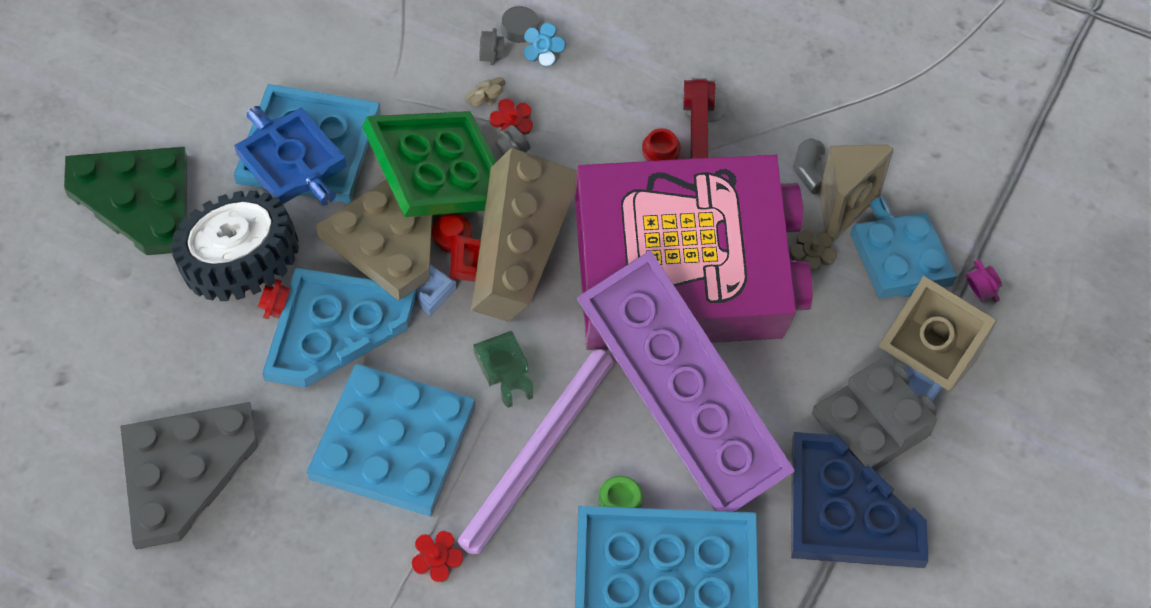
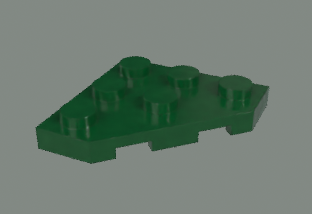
(133, 193)

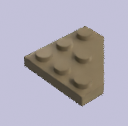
(381, 240)

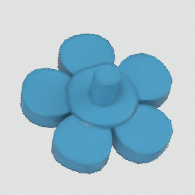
(543, 44)

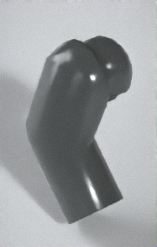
(806, 161)

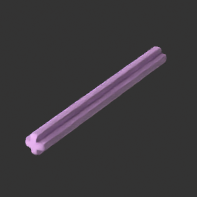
(535, 453)

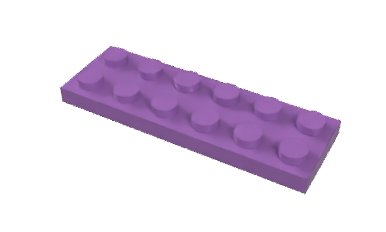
(685, 384)

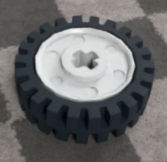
(235, 245)

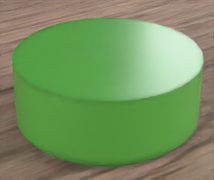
(620, 492)

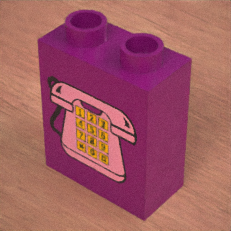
(713, 231)

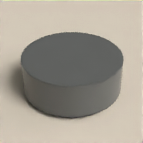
(517, 21)

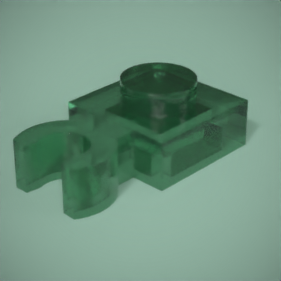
(504, 363)

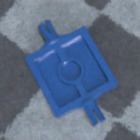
(290, 155)

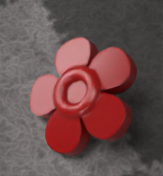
(509, 116)
(436, 556)

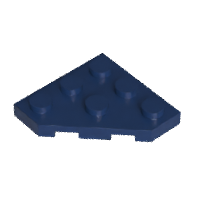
(849, 509)

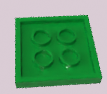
(432, 161)

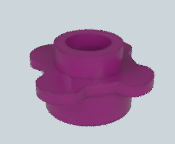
(984, 282)

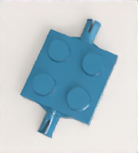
(901, 252)

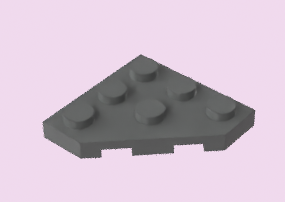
(180, 467)

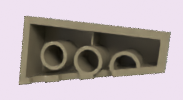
(519, 230)

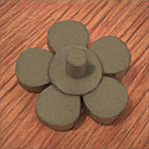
(485, 92)
(813, 249)

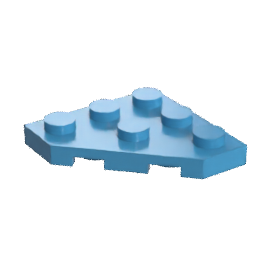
(330, 324)

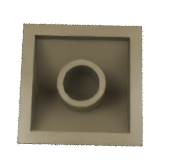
(850, 183)
(938, 334)

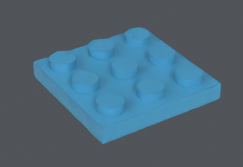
(337, 117)
(392, 439)

